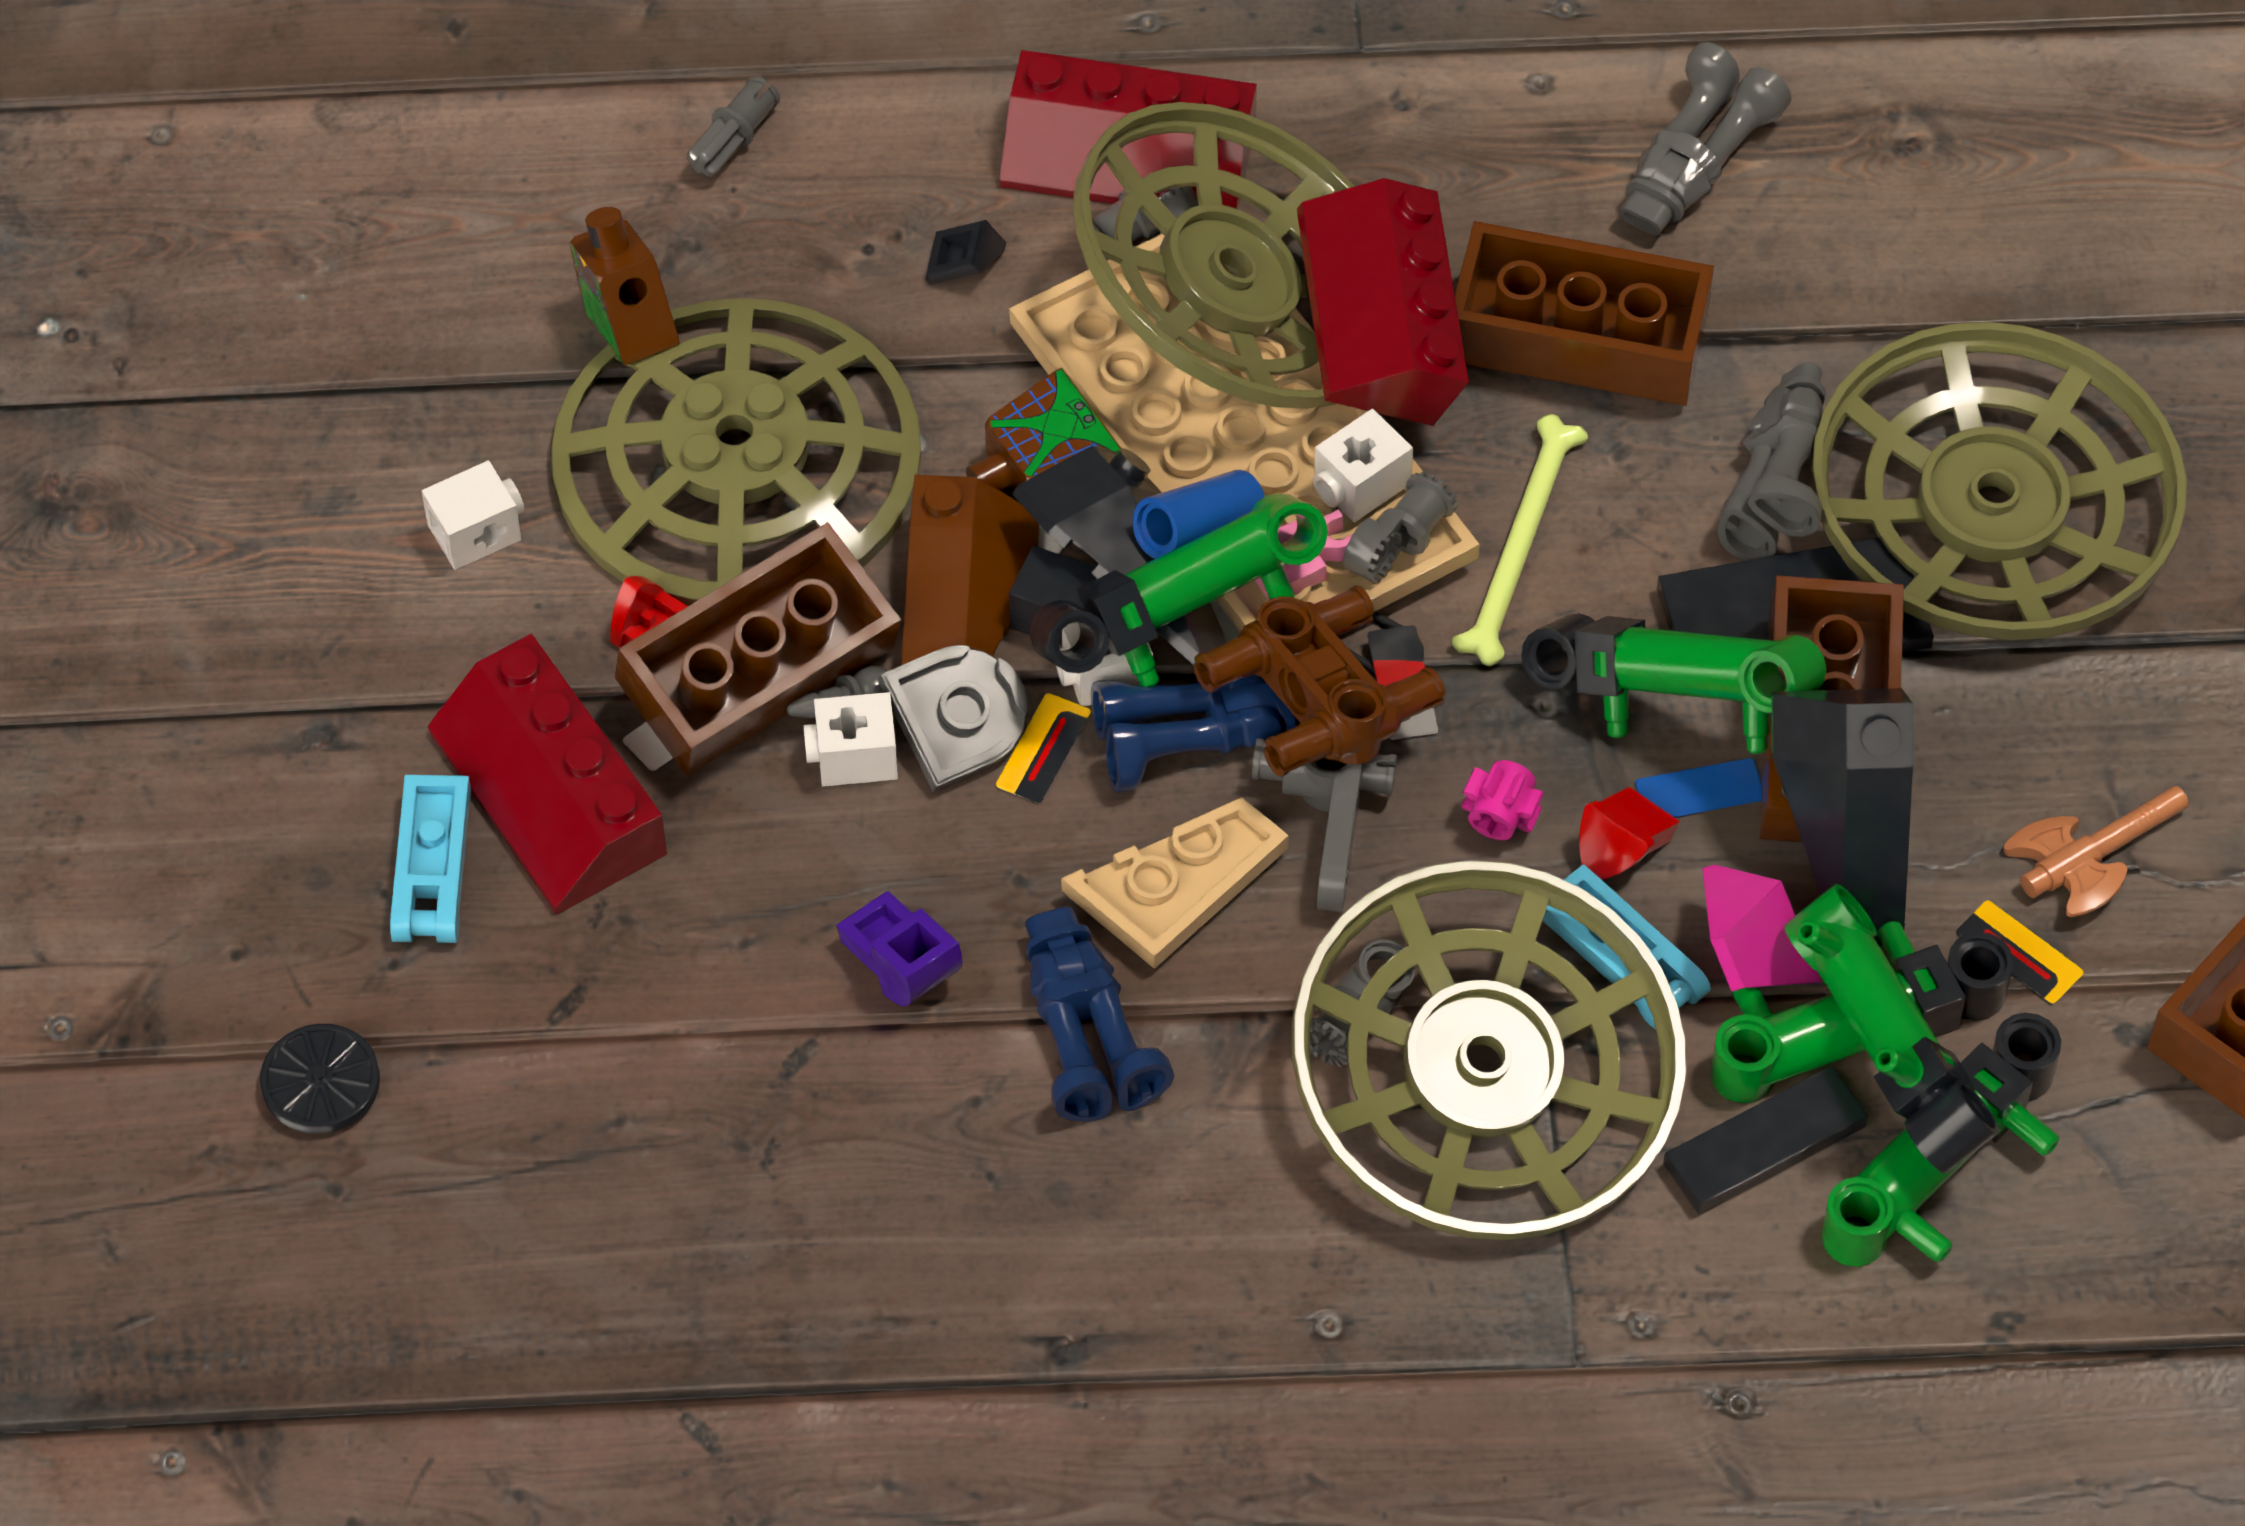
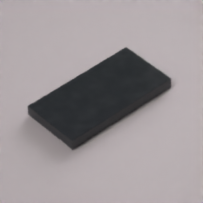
(1738, 595)

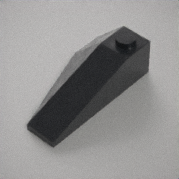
(1093, 506)
(1850, 789)

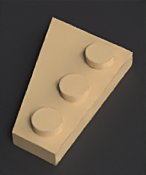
(1176, 885)

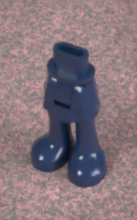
(1233, 719)
(1074, 986)

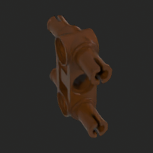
(1319, 680)

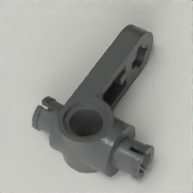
(1340, 796)

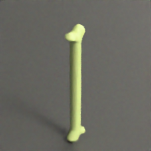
(1484, 635)

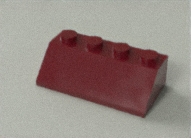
(1068, 103)
(1383, 300)
(547, 776)

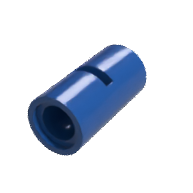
(1193, 510)

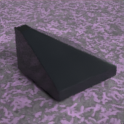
(963, 251)

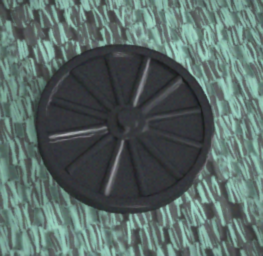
(320, 1078)

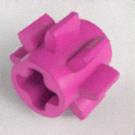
(1502, 800)

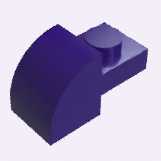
(901, 948)

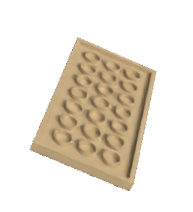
(1200, 432)

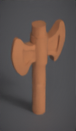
(2079, 861)

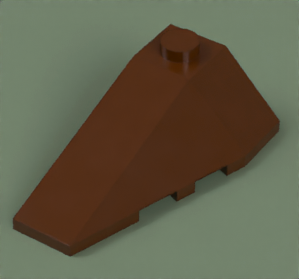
(962, 564)

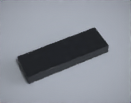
(1765, 1140)

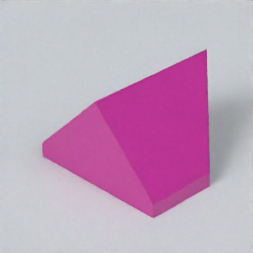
(1749, 931)

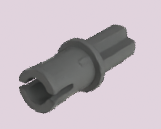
(732, 127)

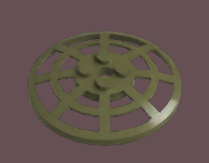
(1203, 237)
(2001, 459)
(741, 472)
(1496, 1017)

